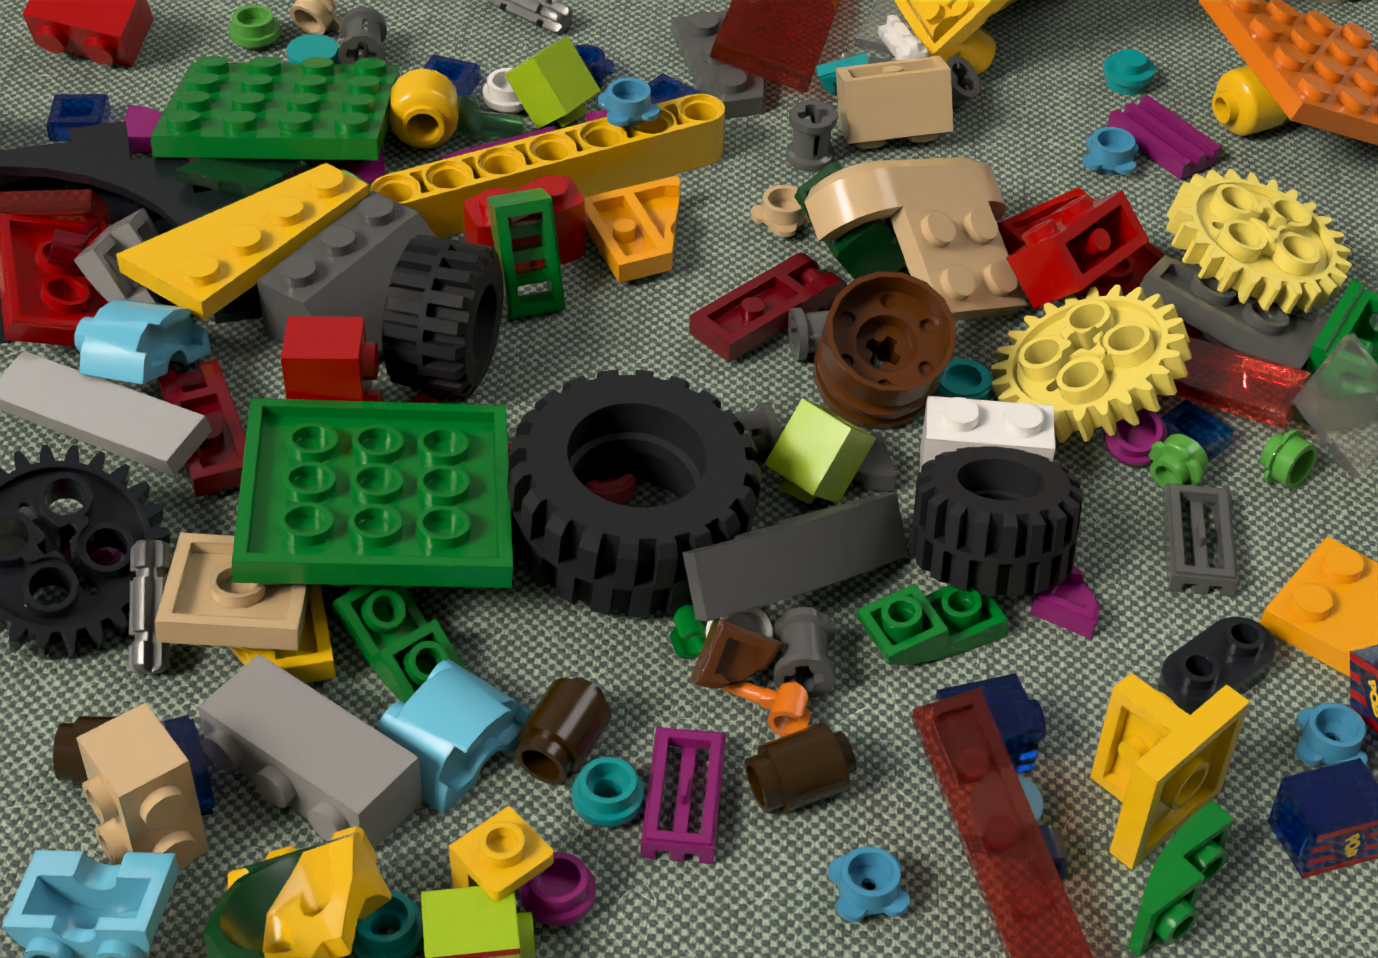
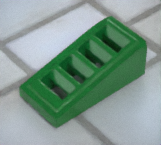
(518, 204)

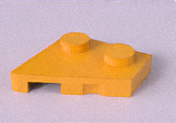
(635, 227)
(1328, 605)

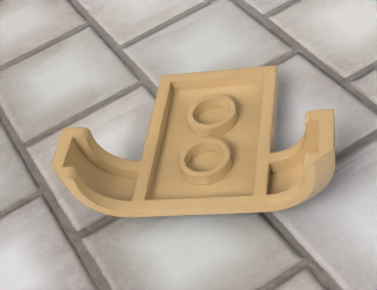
(943, 222)

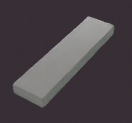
(102, 413)

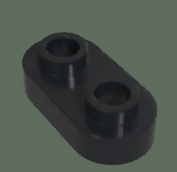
(1228, 652)

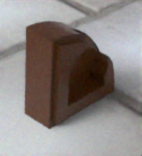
(732, 654)

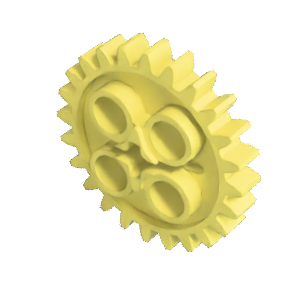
(1258, 241)
(1095, 360)

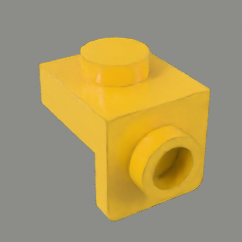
(499, 855)

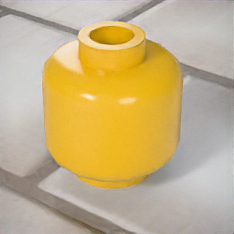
(1245, 103)
(423, 108)

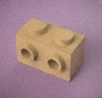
(894, 101)
(141, 789)

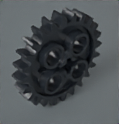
(108, 518)

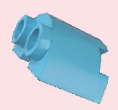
(138, 340)
(453, 730)
(88, 907)

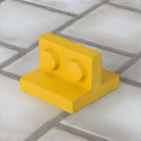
(1162, 761)

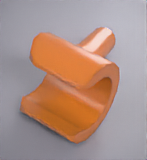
(786, 705)

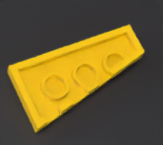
(228, 250)

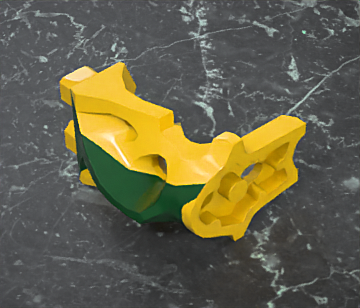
(299, 901)

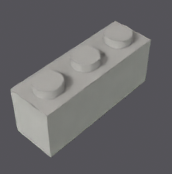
(309, 753)

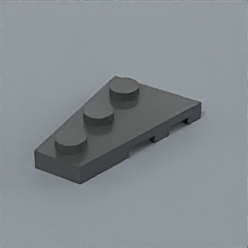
(735, 87)
(1227, 320)

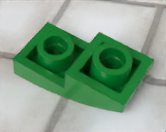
(932, 626)
(394, 636)
(1177, 877)

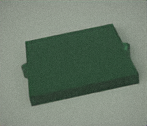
(239, 175)

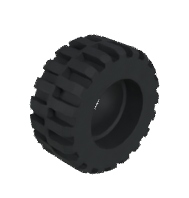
(614, 428)

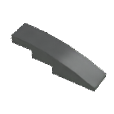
(795, 556)

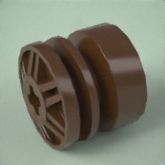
(890, 321)

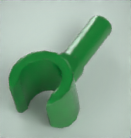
(689, 633)

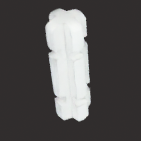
(901, 40)

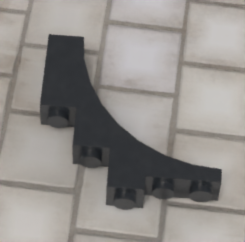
(103, 161)

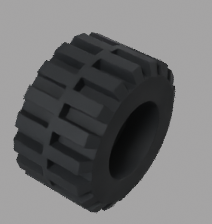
(442, 315)
(996, 520)

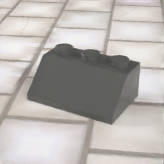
(342, 268)

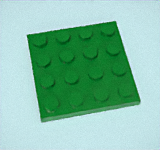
(278, 110)
(374, 495)

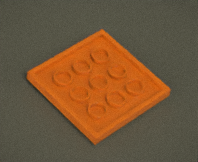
(1307, 63)

